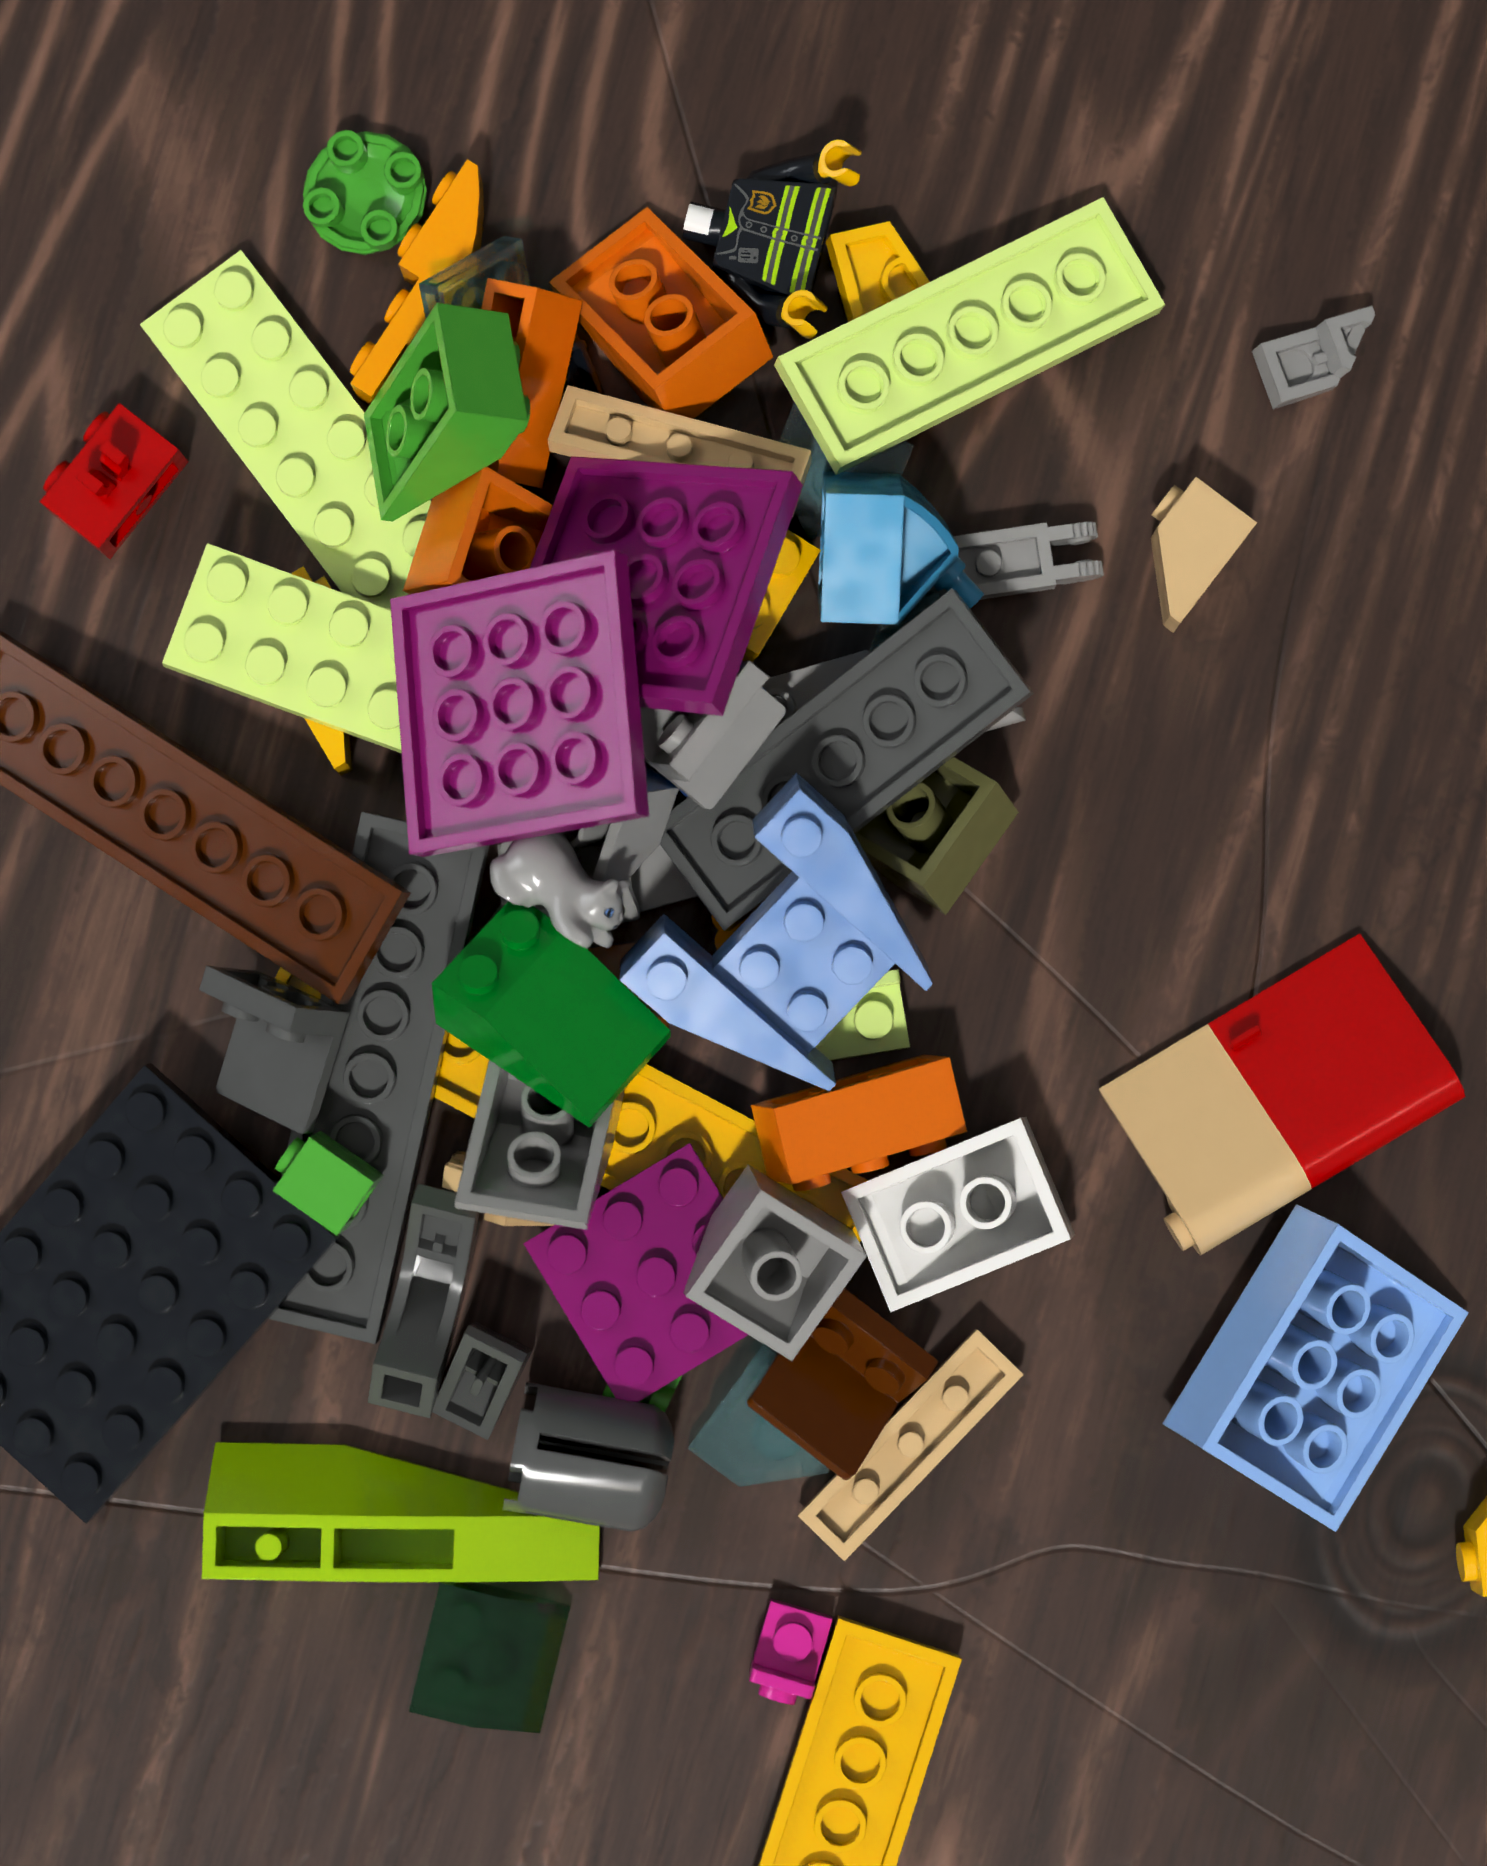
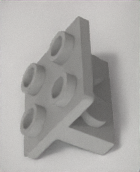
(709, 751)

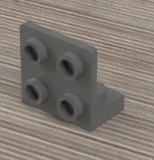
(278, 1045)

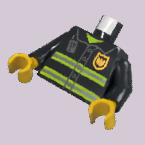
(776, 234)

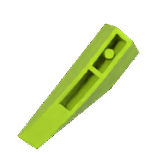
(374, 1519)

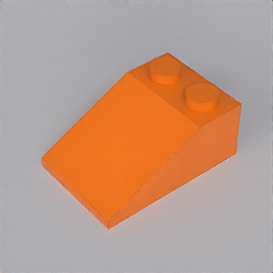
(664, 317)
(477, 532)

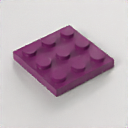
(630, 1273)

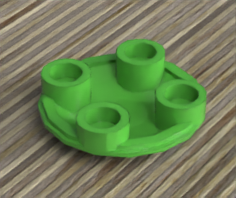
(364, 192)

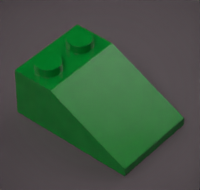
(547, 1013)

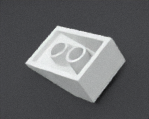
(958, 1214)

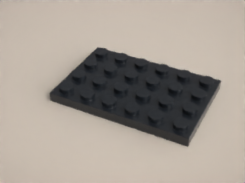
(136, 1287)

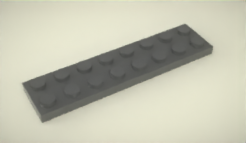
(387, 1075)

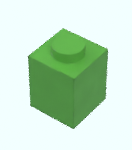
(325, 1181)

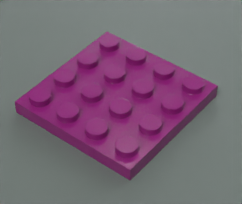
(697, 562)
(519, 705)

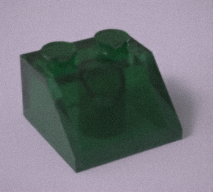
(489, 1657)

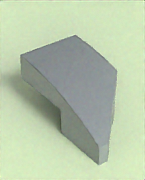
(1311, 359)

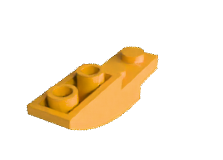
(444, 239)

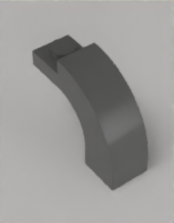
(425, 1303)

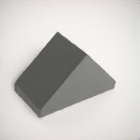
(481, 1379)

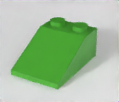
(445, 407)

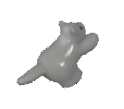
(549, 875)

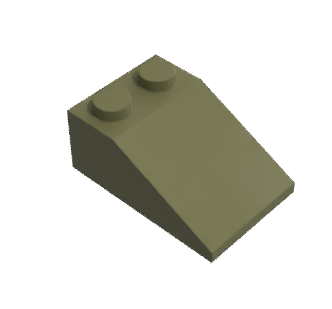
(939, 833)

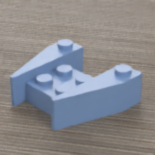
(795, 958)

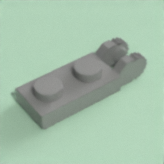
(1021, 558)

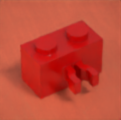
(112, 479)

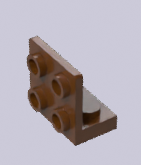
(842, 1384)

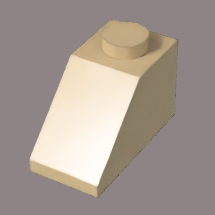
(1193, 545)

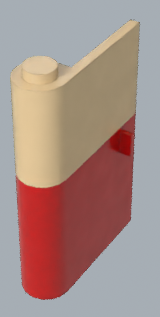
(1281, 1094)

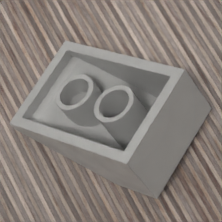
(533, 1156)

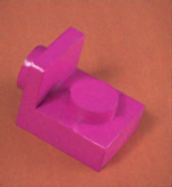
(789, 1652)

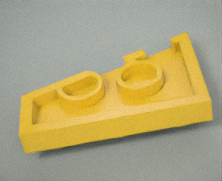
(872, 267)

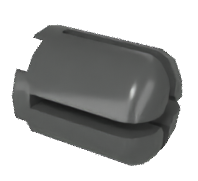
(590, 1459)

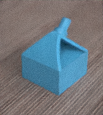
(883, 550)

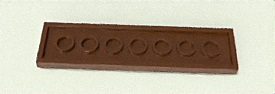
(190, 827)

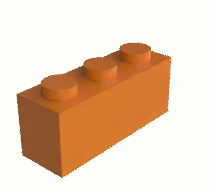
(545, 331)
(859, 1121)

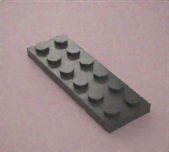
(856, 745)

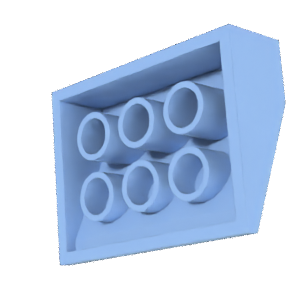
(1316, 1366)

